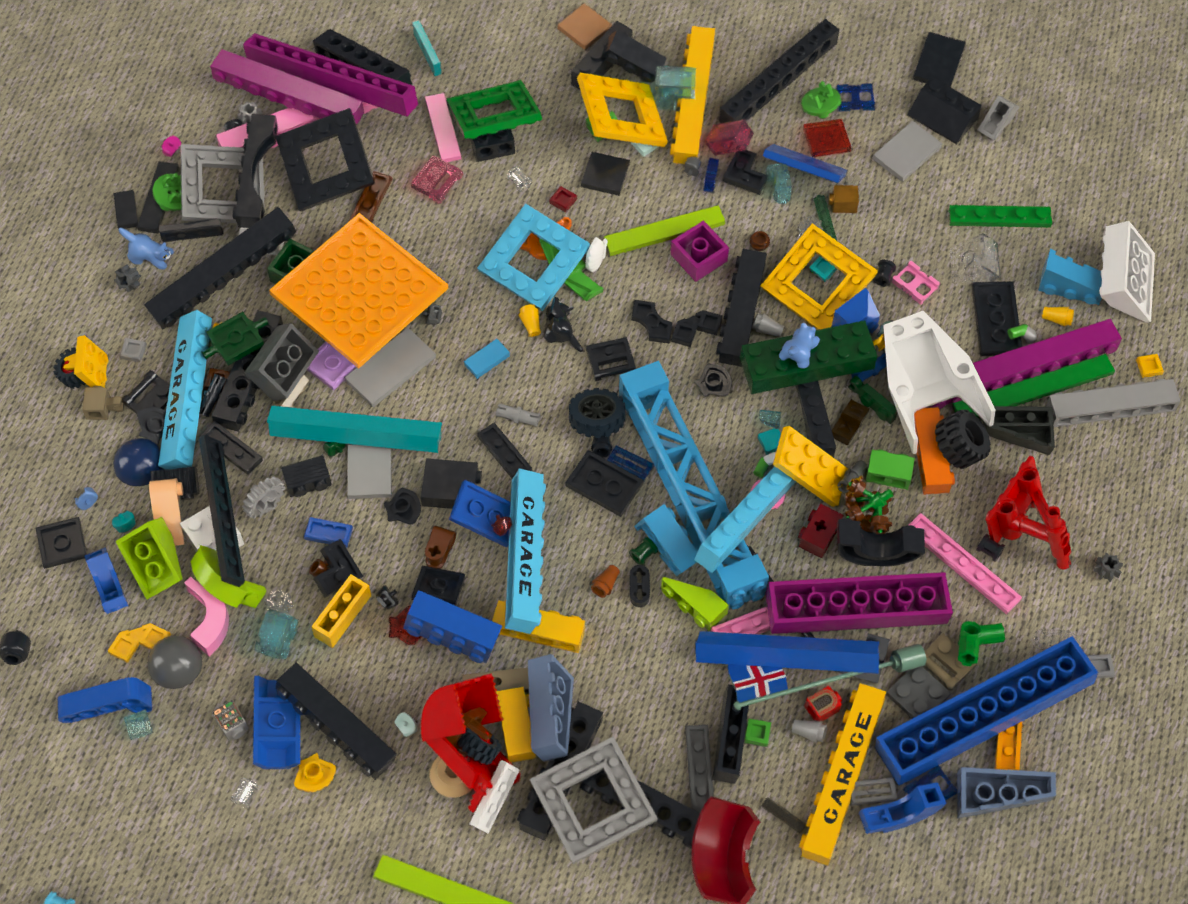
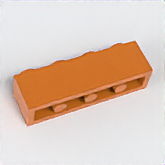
(932, 465)

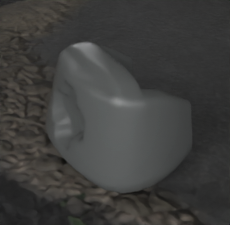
(692, 166)
(434, 314)

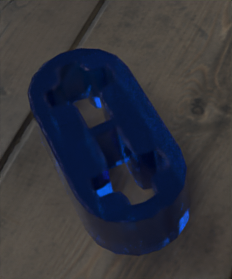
(711, 175)

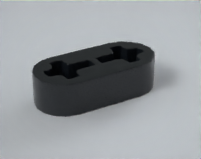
(634, 586)

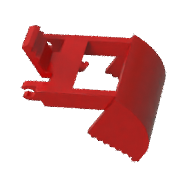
(444, 718)

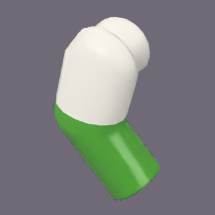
(763, 464)

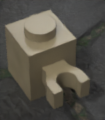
(98, 403)

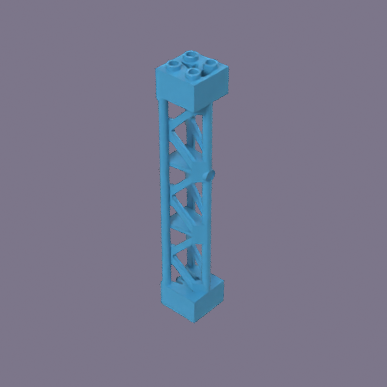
(649, 388)

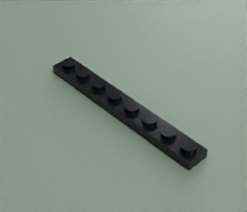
(221, 511)

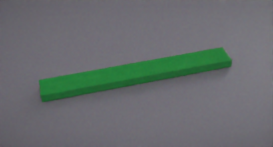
(1047, 383)

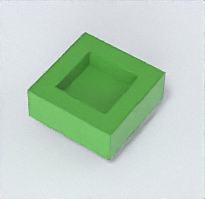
(757, 732)

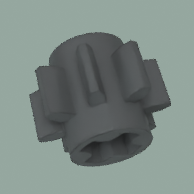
(127, 278)
(1108, 567)

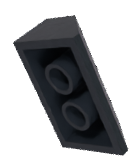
(944, 110)

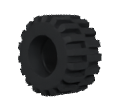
(962, 439)

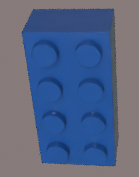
(452, 627)

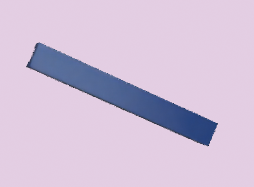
(788, 652)

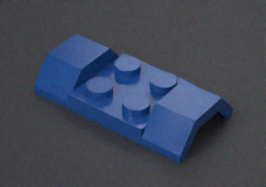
(274, 728)

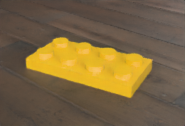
(809, 466)

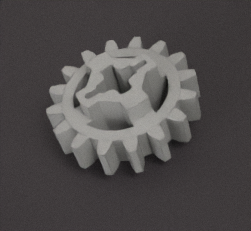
(263, 497)

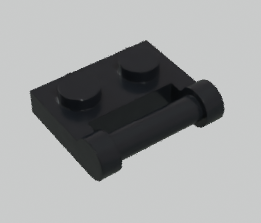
(607, 353)
(155, 397)

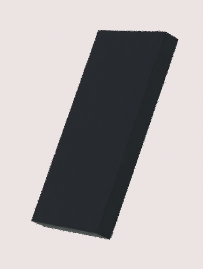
(995, 314)

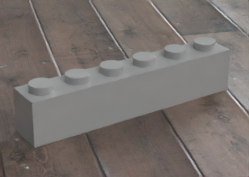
(1113, 402)

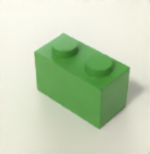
(890, 469)

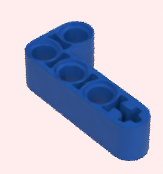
(104, 699)

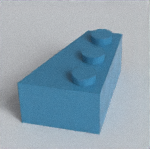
(1070, 280)
(670, 539)

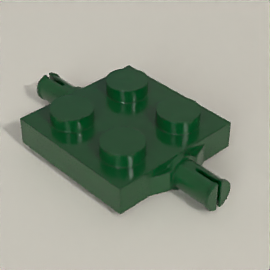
(235, 338)

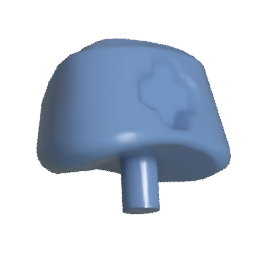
(86, 499)

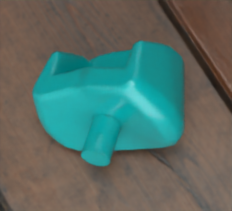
(124, 522)

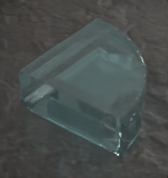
(770, 418)

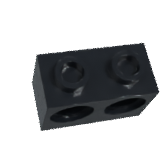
(493, 145)

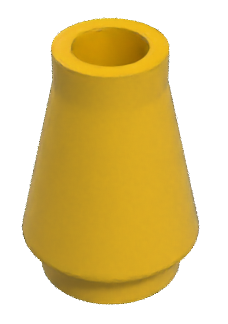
(1059, 315)
(530, 318)

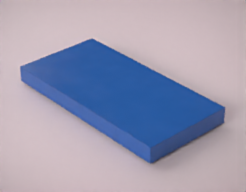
(805, 163)

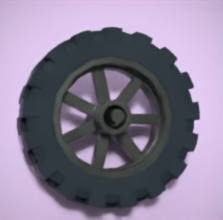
(596, 404)

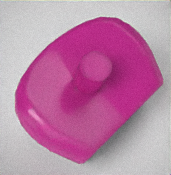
(171, 145)

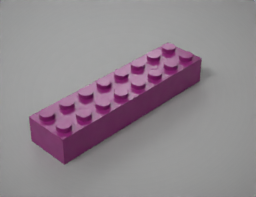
(858, 603)

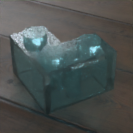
(673, 84)

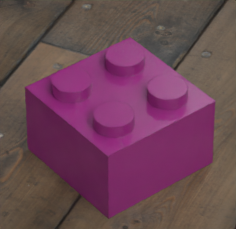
(699, 251)

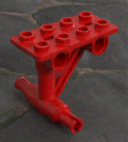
(1009, 518)

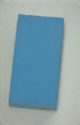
(486, 358)

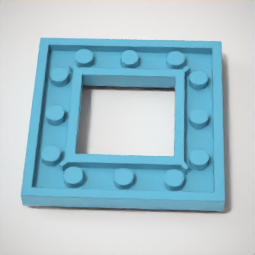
(530, 221)

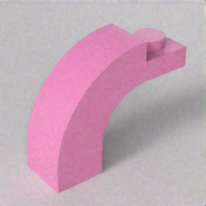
(215, 625)

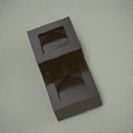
(849, 422)

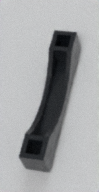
(261, 138)
(815, 417)

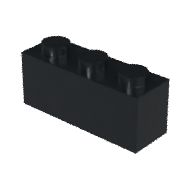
(632, 56)

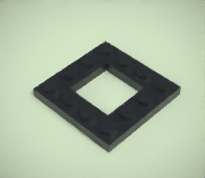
(359, 171)

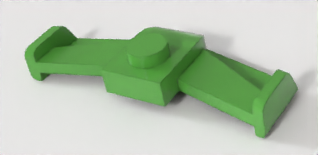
(576, 280)

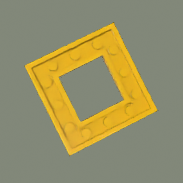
(648, 131)
(818, 242)

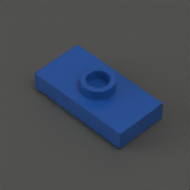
(327, 531)

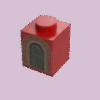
(823, 704)

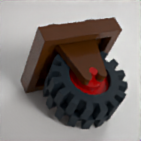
(477, 740)

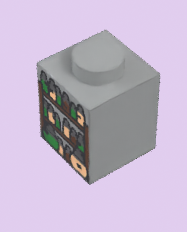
(230, 721)

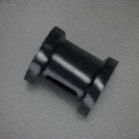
(884, 272)
(990, 547)

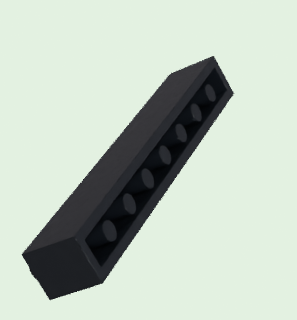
(220, 268)

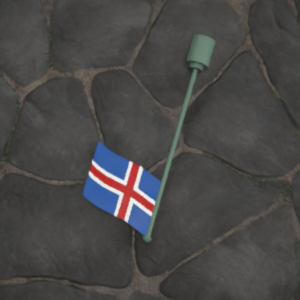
(764, 683)

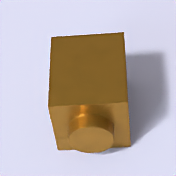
(844, 199)

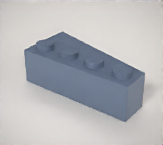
(549, 707)
(1001, 789)

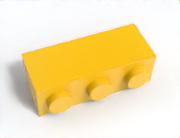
(341, 611)
(516, 724)

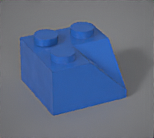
(857, 309)

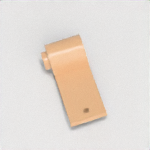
(165, 504)

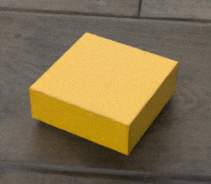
(1149, 365)

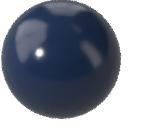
(136, 461)

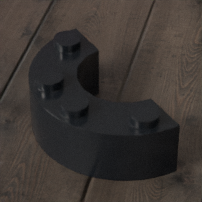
(879, 549)

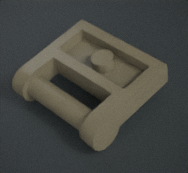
(947, 653)

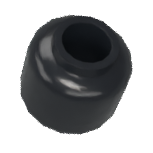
(14, 647)

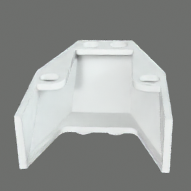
(929, 369)

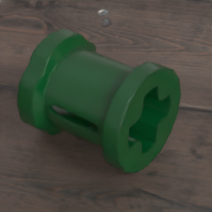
(643, 551)

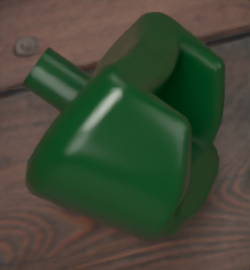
(333, 448)

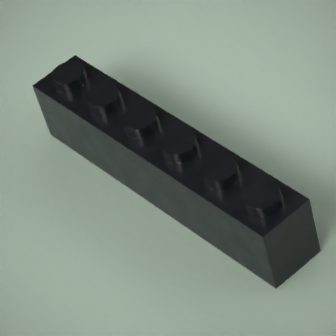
(742, 306)
(335, 721)

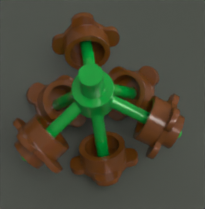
(877, 504)

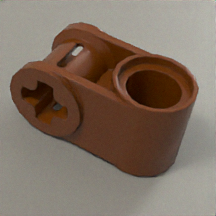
(439, 546)

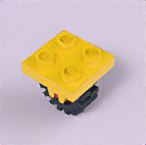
(82, 365)

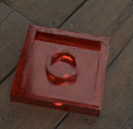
(827, 137)

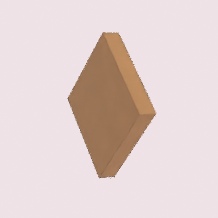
(584, 26)

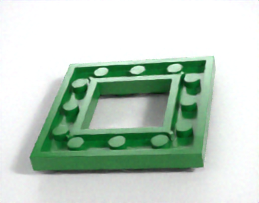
(471, 127)

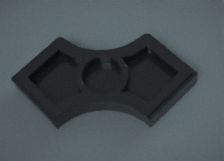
(657, 328)

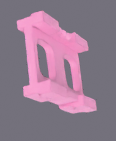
(920, 278)

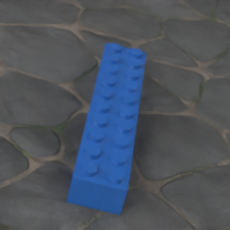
(985, 710)

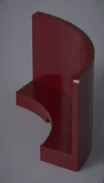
(720, 851)

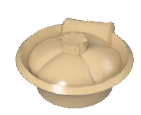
(446, 781)

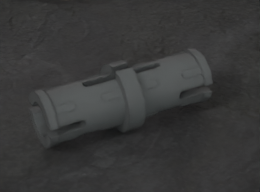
(855, 472)

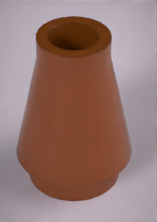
(604, 583)

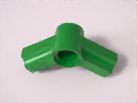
(972, 636)

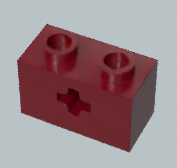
(815, 541)

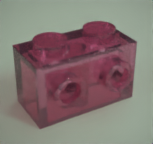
(729, 137)

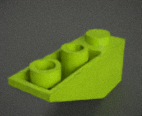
(699, 602)

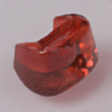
(501, 525)

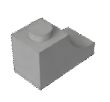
(998, 117)

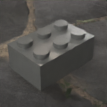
(281, 362)

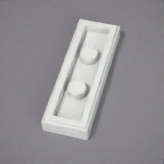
(493, 801)

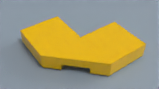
(128, 641)

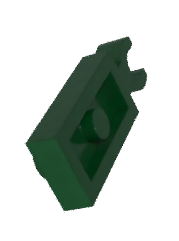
(871, 398)

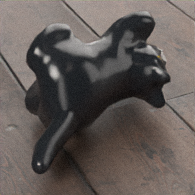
(560, 327)

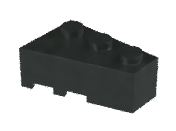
(1024, 426)

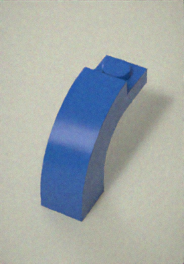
(106, 580)
(914, 807)

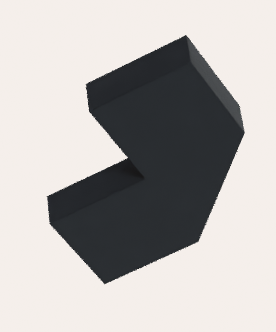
(702, 321)

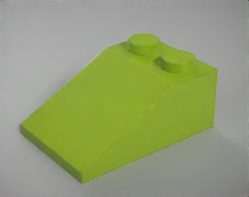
(151, 557)

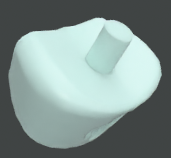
(406, 724)

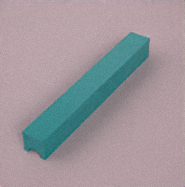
(354, 429)

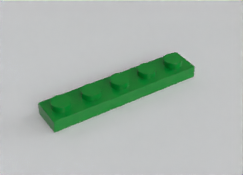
(1000, 216)

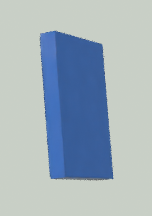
(478, 510)

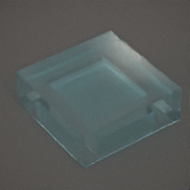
(138, 724)

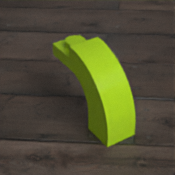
(207, 572)

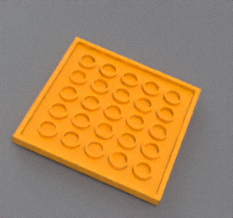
(358, 290)

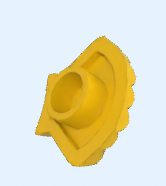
(314, 774)

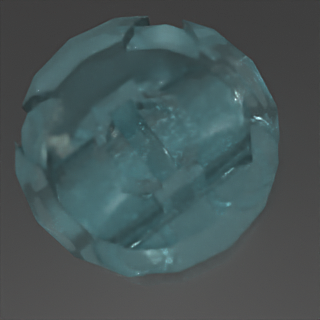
(276, 634)

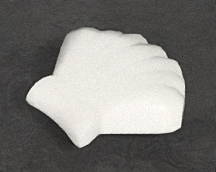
(595, 254)

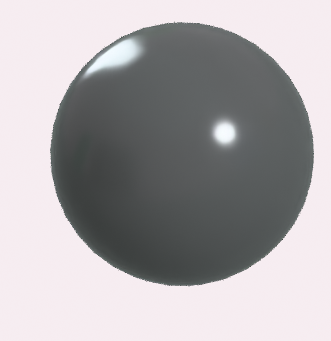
(174, 662)

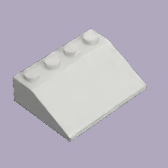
(1127, 271)

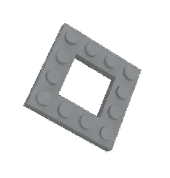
(192, 160)
(634, 816)

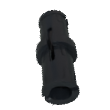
(212, 395)

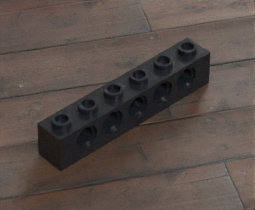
(348, 51)
(231, 395)
(586, 717)
(658, 802)

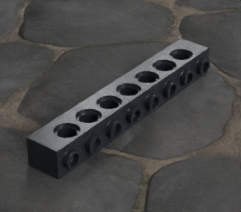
(780, 73)

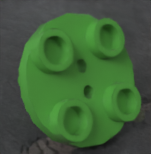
(821, 101)
(165, 184)

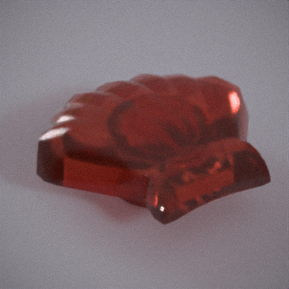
(397, 625)

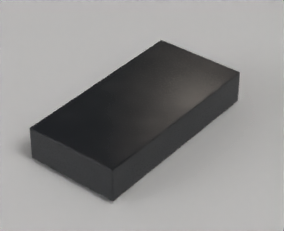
(126, 209)

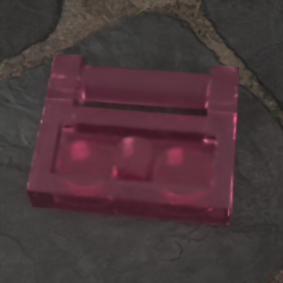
(432, 174)

